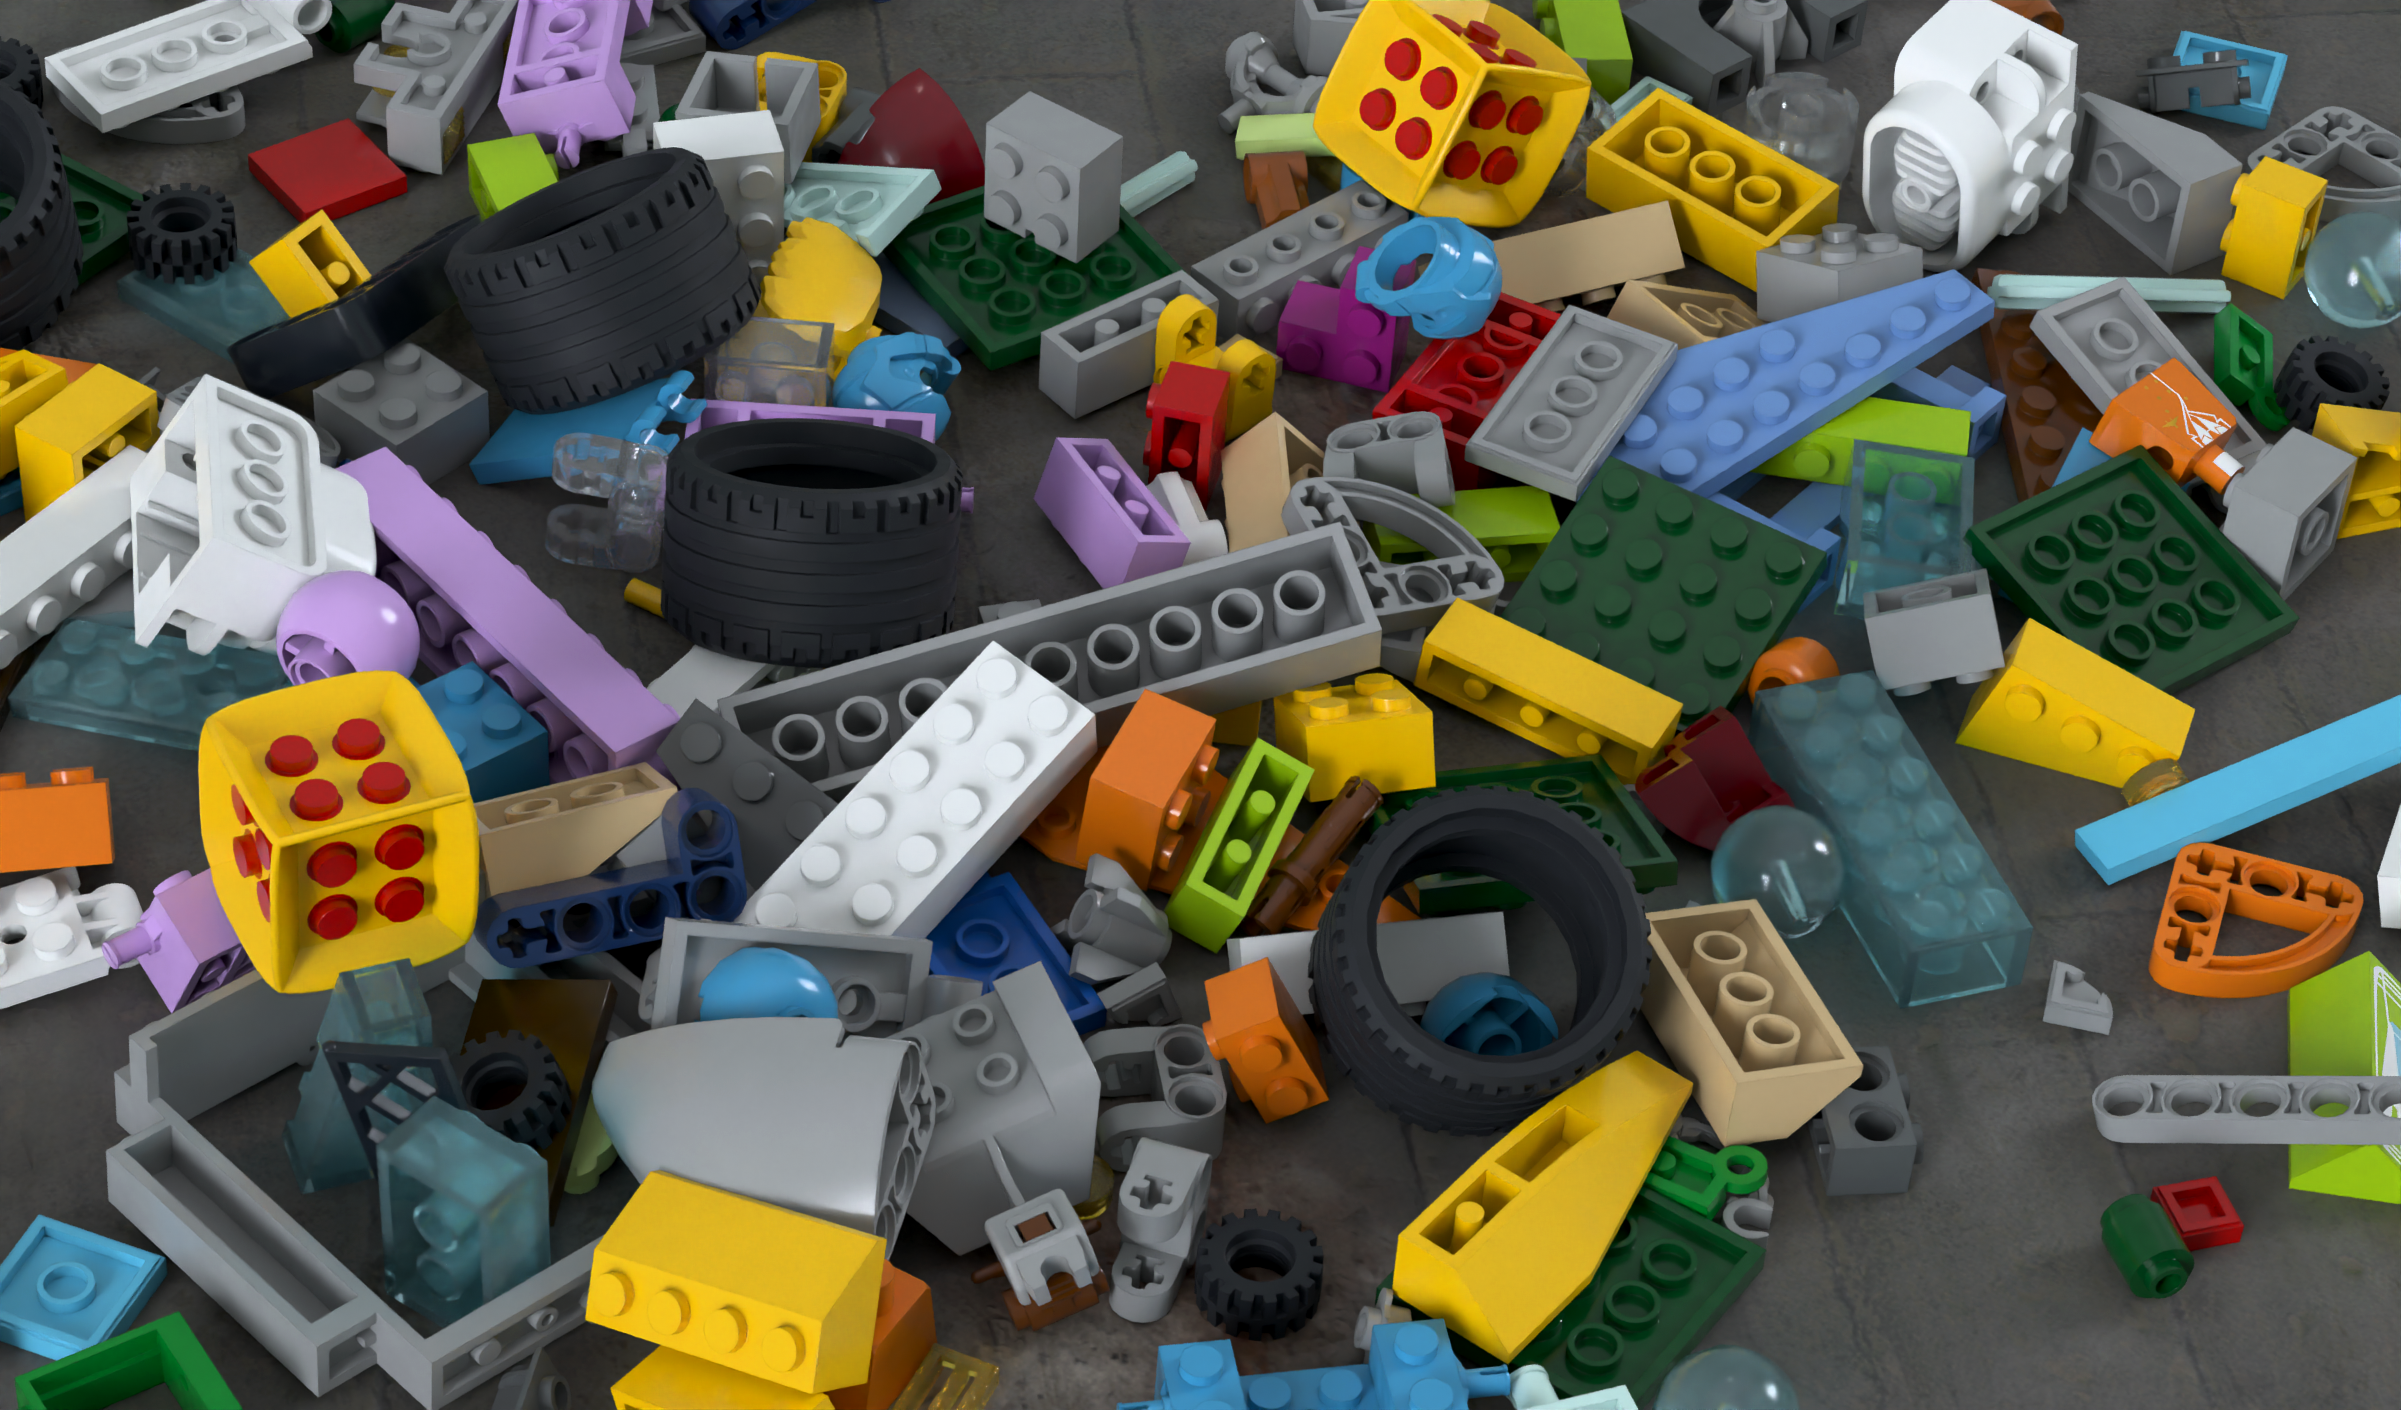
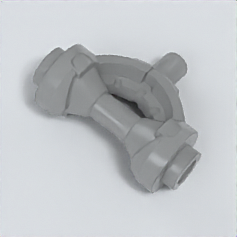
(1254, 62)

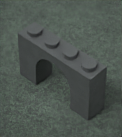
(1681, 49)

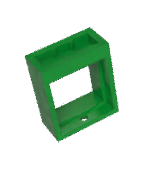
(126, 1366)

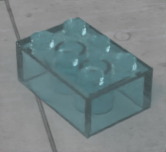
(1901, 520)
(459, 1212)

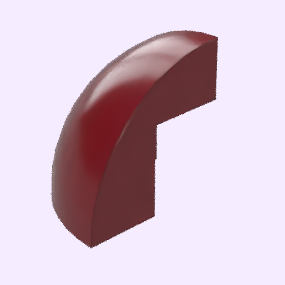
(920, 130)
(1708, 780)

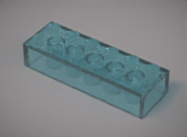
(1915, 870)

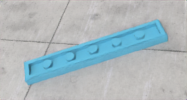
(2244, 792)

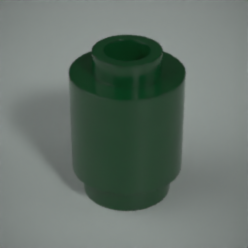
(353, 23)
(2146, 1247)

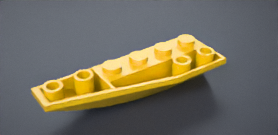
(1539, 1207)

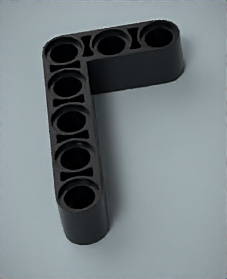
(356, 324)

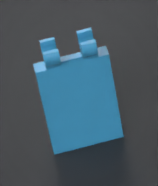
(526, 441)

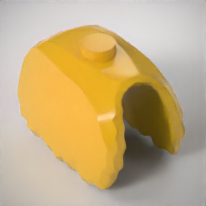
(823, 278)

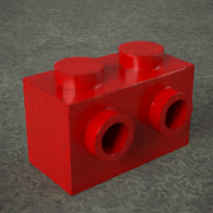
(1188, 426)

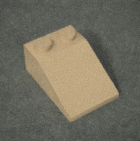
(1682, 313)
(565, 826)

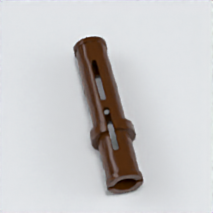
(1295, 878)

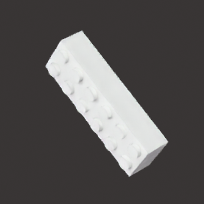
(934, 808)

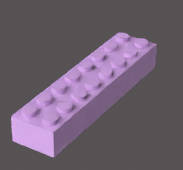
(490, 613)

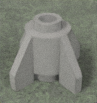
(1766, 32)
(1112, 926)

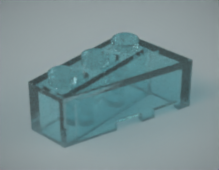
(365, 1007)

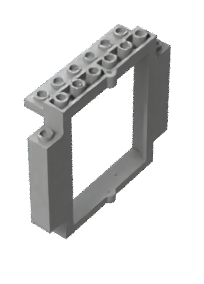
(254, 1252)

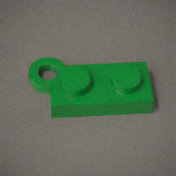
(2246, 365)
(1703, 1178)

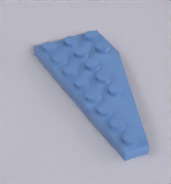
(1769, 386)

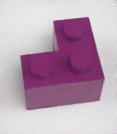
(1340, 338)

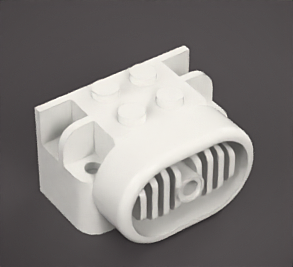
(1971, 133)
(245, 528)

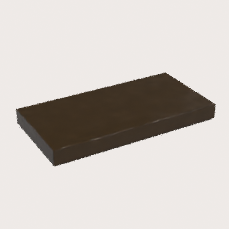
(574, 1024)

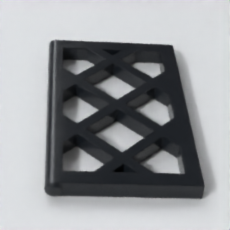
(389, 1064)

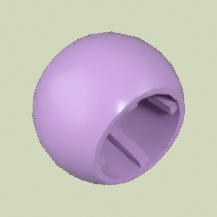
(345, 627)

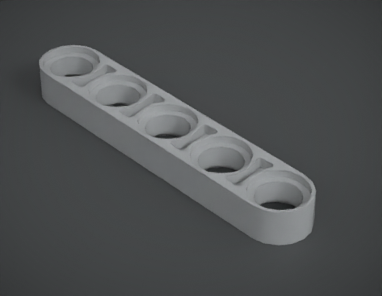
(2233, 1094)

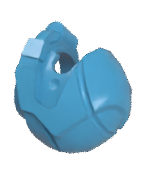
(1453, 291)
(887, 377)

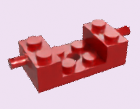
(1467, 378)

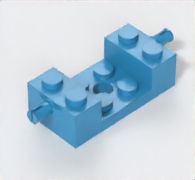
(1406, 1370)

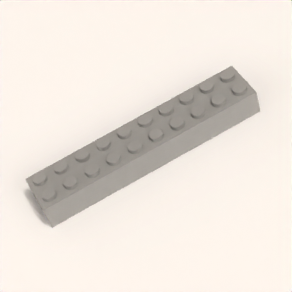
(1194, 634)

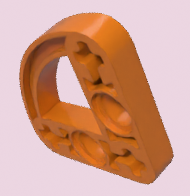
(2212, 895)

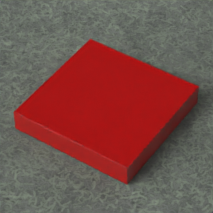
(328, 171)

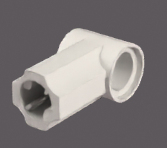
(1184, 507)

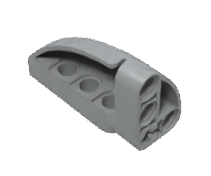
(774, 1114)

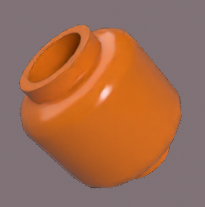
(1790, 663)

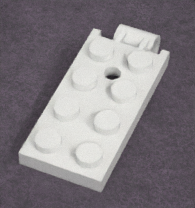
(184, 57)
(59, 933)

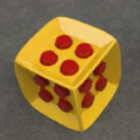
(1452, 108)
(338, 829)

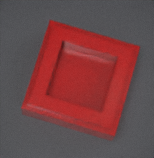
(2200, 1212)

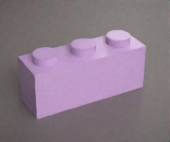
(1107, 513)

